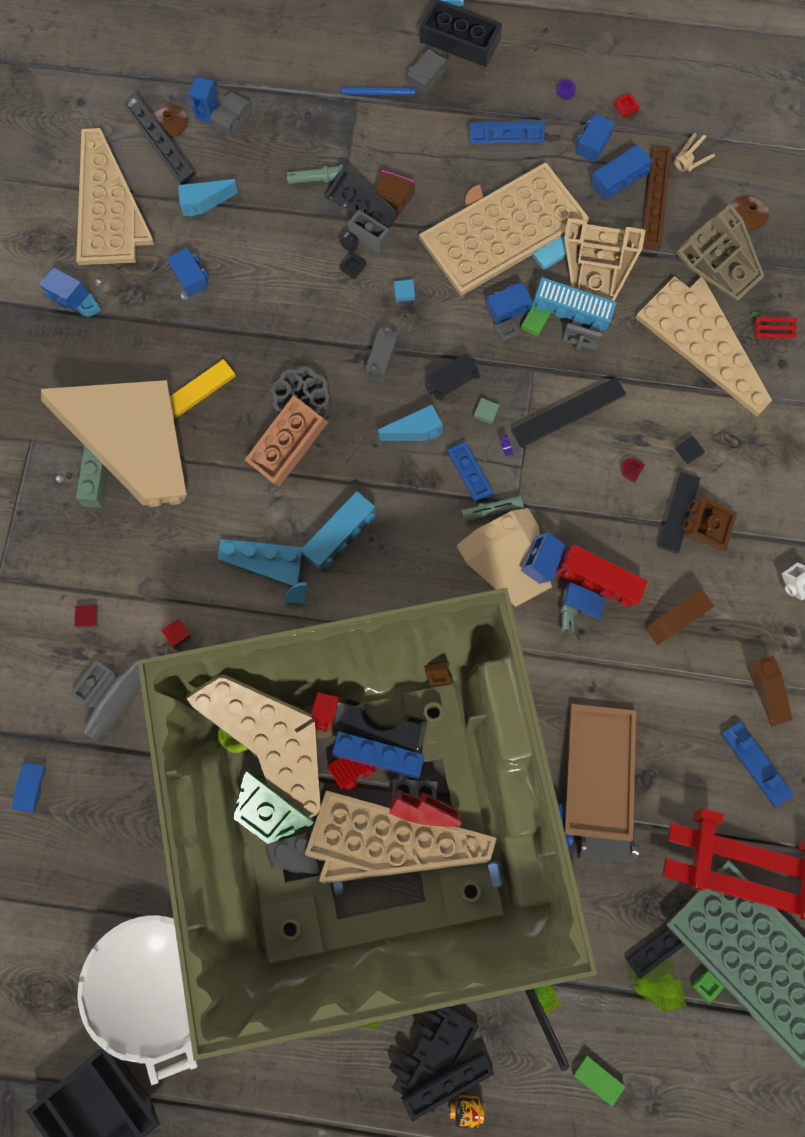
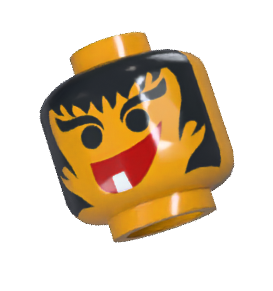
(467, 1112)

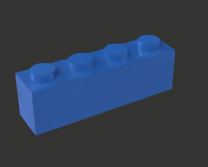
(378, 755)

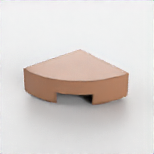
(473, 195)

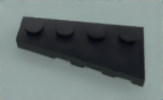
(355, 194)

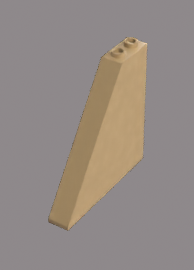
(128, 432)

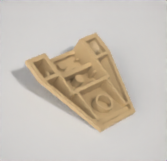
(601, 256)
(500, 551)

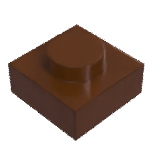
(438, 674)

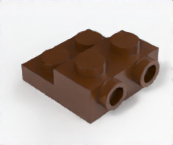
(709, 523)

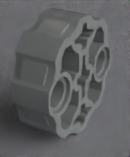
(307, 381)

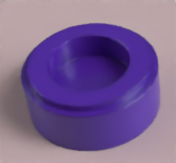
(566, 89)
(506, 445)

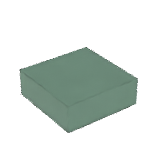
(486, 411)

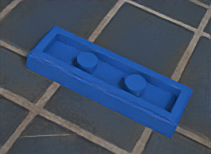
(470, 472)

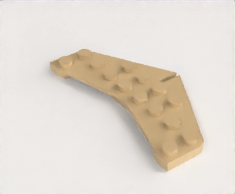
(269, 731)

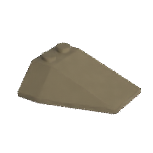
(723, 254)

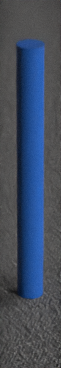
(378, 91)

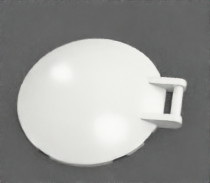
(136, 996)

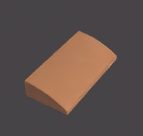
(286, 441)

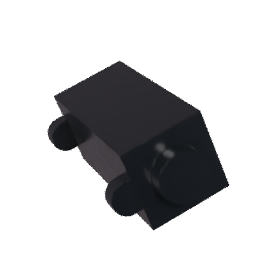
(451, 376)

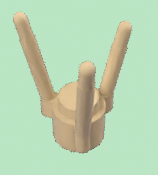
(685, 159)

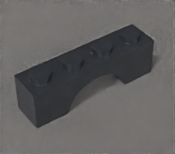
(354, 718)

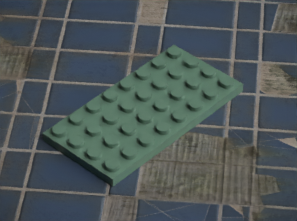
(752, 956)

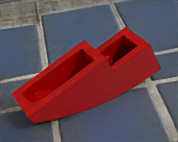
(424, 810)

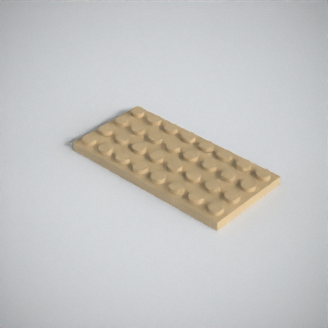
(502, 228)

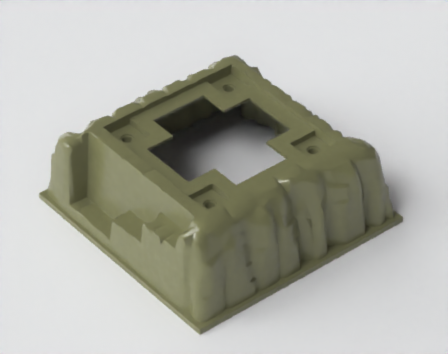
(229, 907)

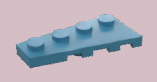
(267, 560)

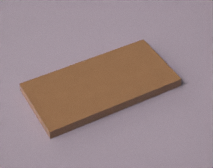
(600, 773)

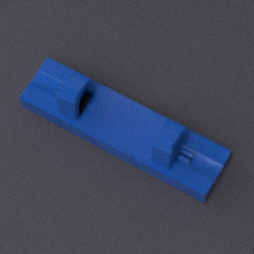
(507, 132)
(757, 764)

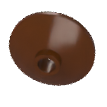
(176, 121)
(753, 218)

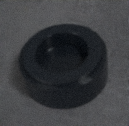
(349, 241)

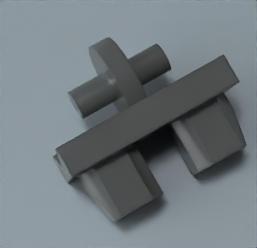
(581, 336)

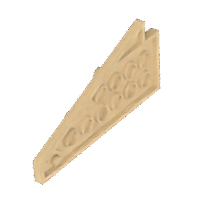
(107, 212)
(701, 334)
(368, 842)

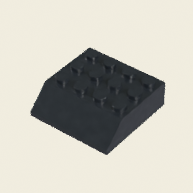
(96, 1101)

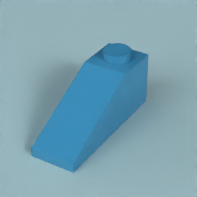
(204, 196)
(416, 427)

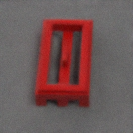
(758, 327)

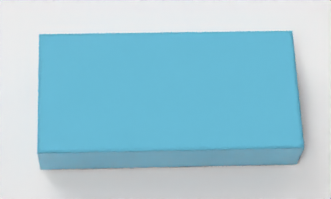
(551, 253)

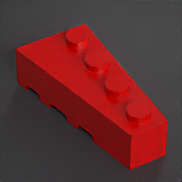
(600, 576)

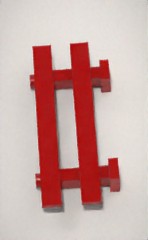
(702, 878)

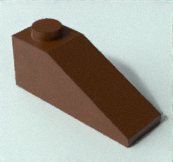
(771, 689)

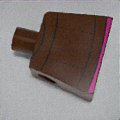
(395, 189)

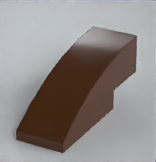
(679, 616)

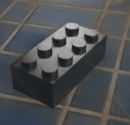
(460, 32)

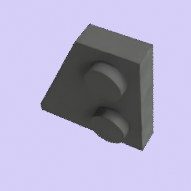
(291, 856)

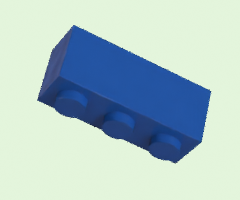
(621, 172)

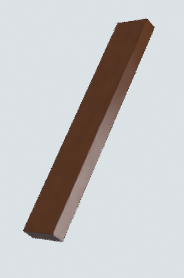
(656, 197)

